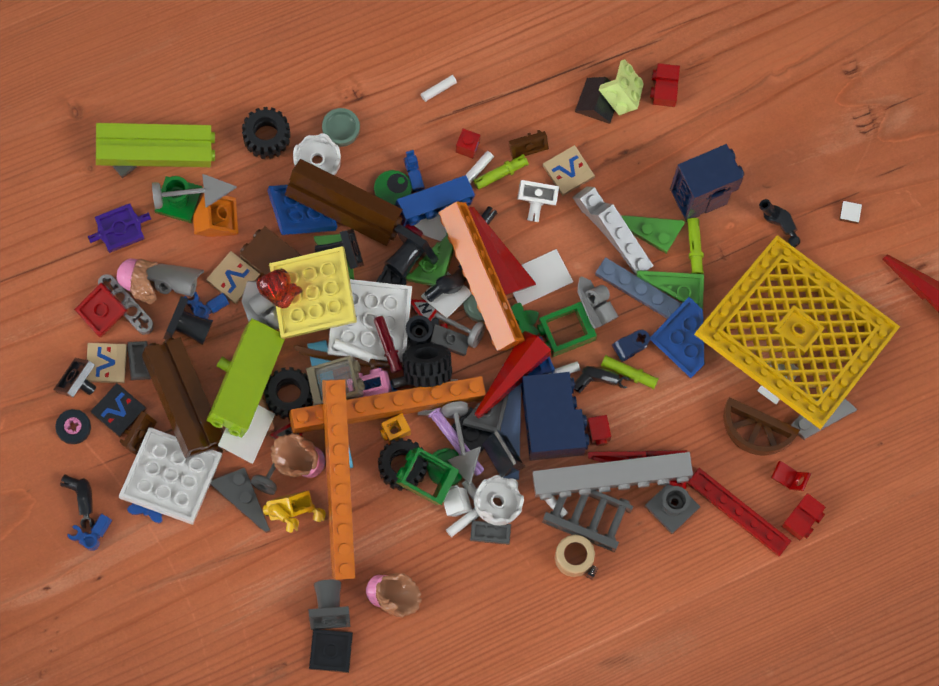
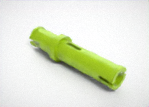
(507, 168)
(695, 246)
(630, 372)

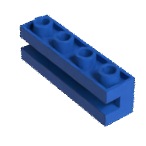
(434, 199)

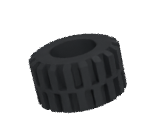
(266, 118)
(427, 365)
(284, 378)
(393, 450)

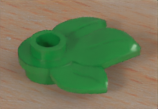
(525, 319)

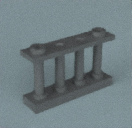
(572, 525)

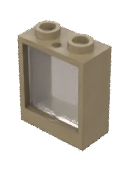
(342, 368)

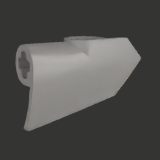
(174, 277)
(595, 302)
(258, 307)

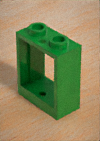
(590, 334)
(444, 484)

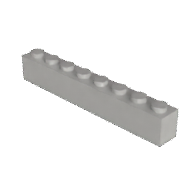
(612, 475)

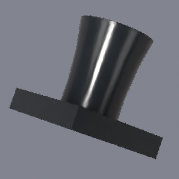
(350, 245)
(411, 250)
(188, 324)
(421, 325)

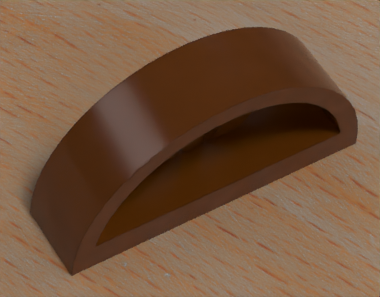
(761, 419)

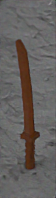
(324, 355)

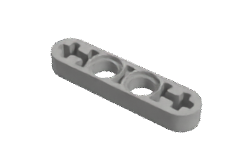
(129, 302)

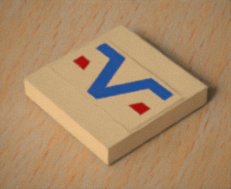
(568, 170)
(232, 276)
(108, 362)

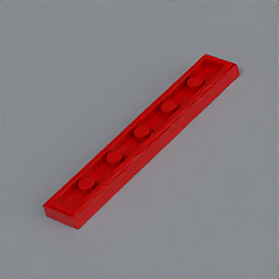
(739, 512)

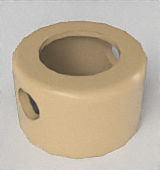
(574, 570)

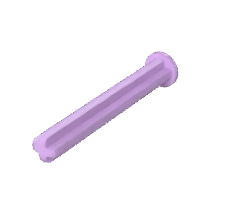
(451, 435)

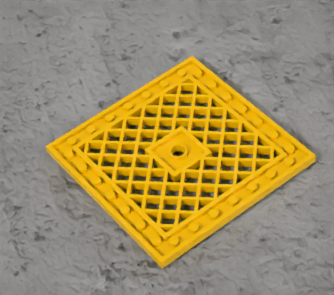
(770, 377)

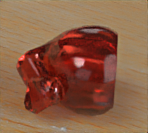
(278, 288)

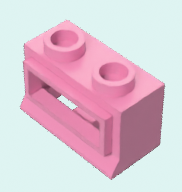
(385, 382)

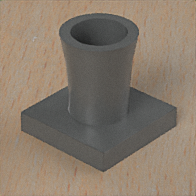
(668, 515)
(329, 612)

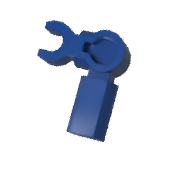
(414, 175)
(211, 306)
(91, 541)

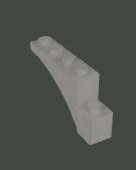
(613, 227)

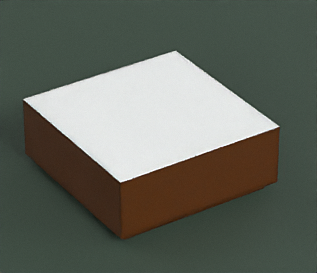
(850, 212)

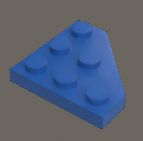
(296, 217)
(678, 340)

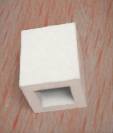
(457, 501)

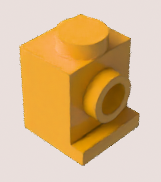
(398, 422)

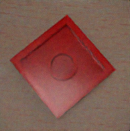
(101, 309)

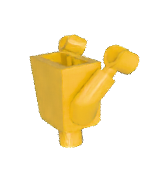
(291, 506)

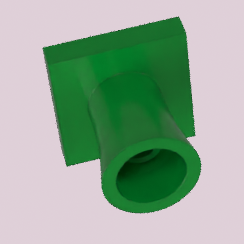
(181, 206)

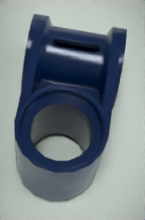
(628, 346)

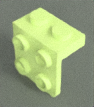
(625, 90)

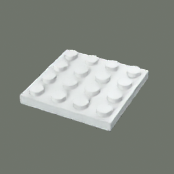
(371, 301)
(167, 480)

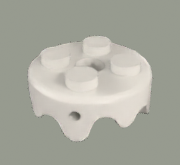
(321, 146)
(507, 492)

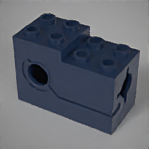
(706, 182)
(551, 417)

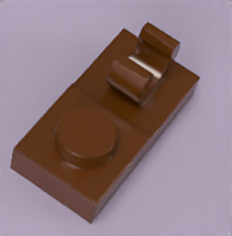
(529, 144)
(137, 433)

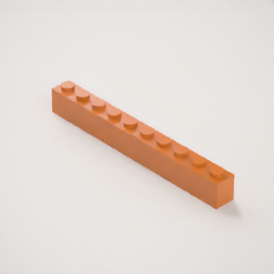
(392, 403)
(338, 479)

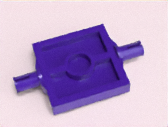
(119, 227)

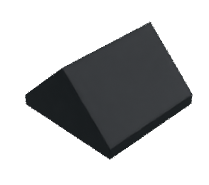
(592, 101)
(502, 454)

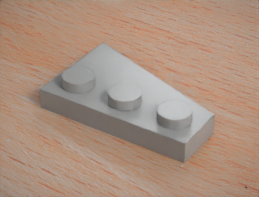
(808, 429)

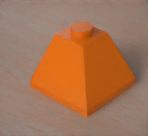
(216, 219)

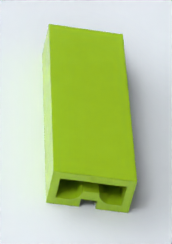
(154, 145)
(246, 378)

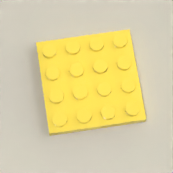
(325, 294)

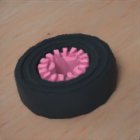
(76, 417)

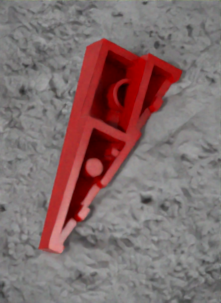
(507, 267)
(919, 282)
(520, 363)
(609, 456)

